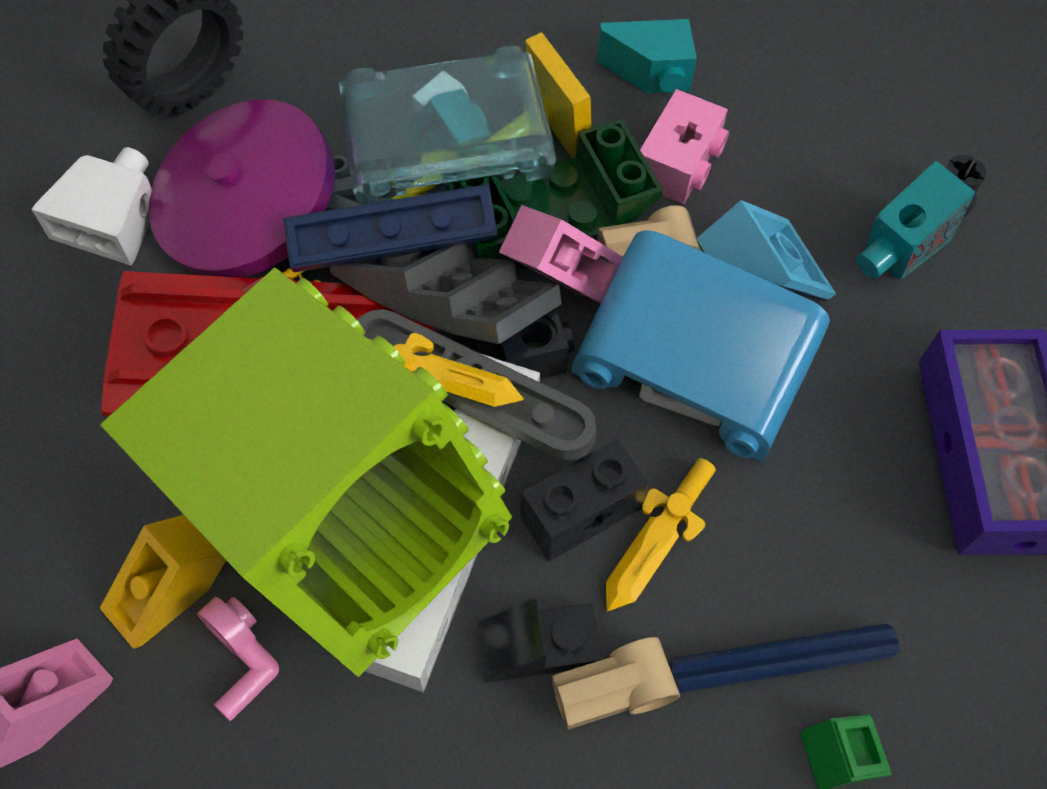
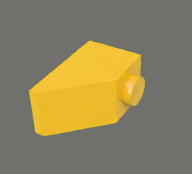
(160, 578)

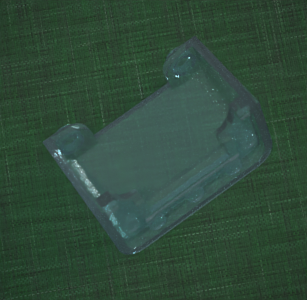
(445, 123)

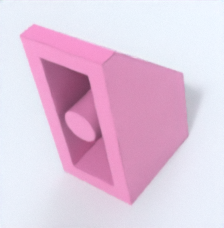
(45, 695)

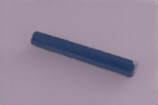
(784, 657)

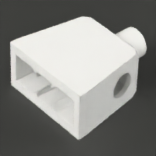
(99, 206)

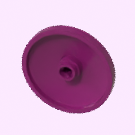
(234, 181)

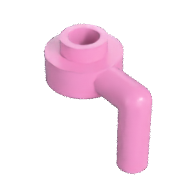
(231, 626)

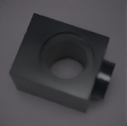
(546, 360)

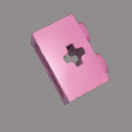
(683, 144)
(561, 253)

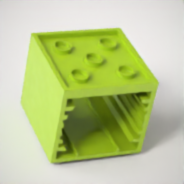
(316, 466)

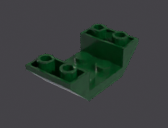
(596, 189)

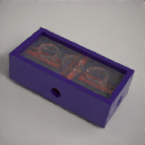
(991, 436)

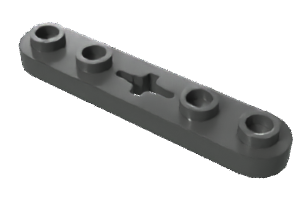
(544, 417)

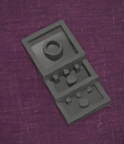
(453, 291)

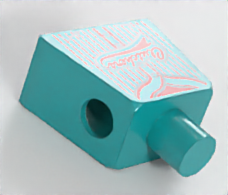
(916, 223)

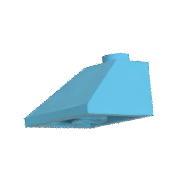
(766, 248)

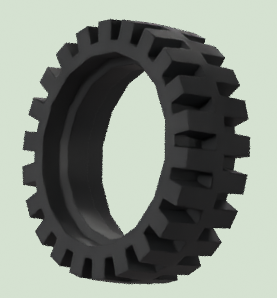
(193, 77)

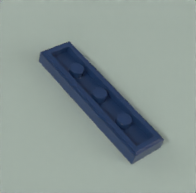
(390, 228)

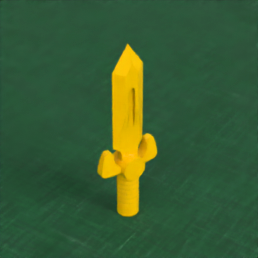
(458, 377)
(658, 536)

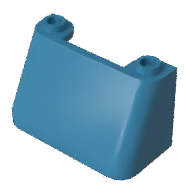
(704, 338)

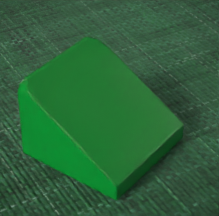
(845, 752)

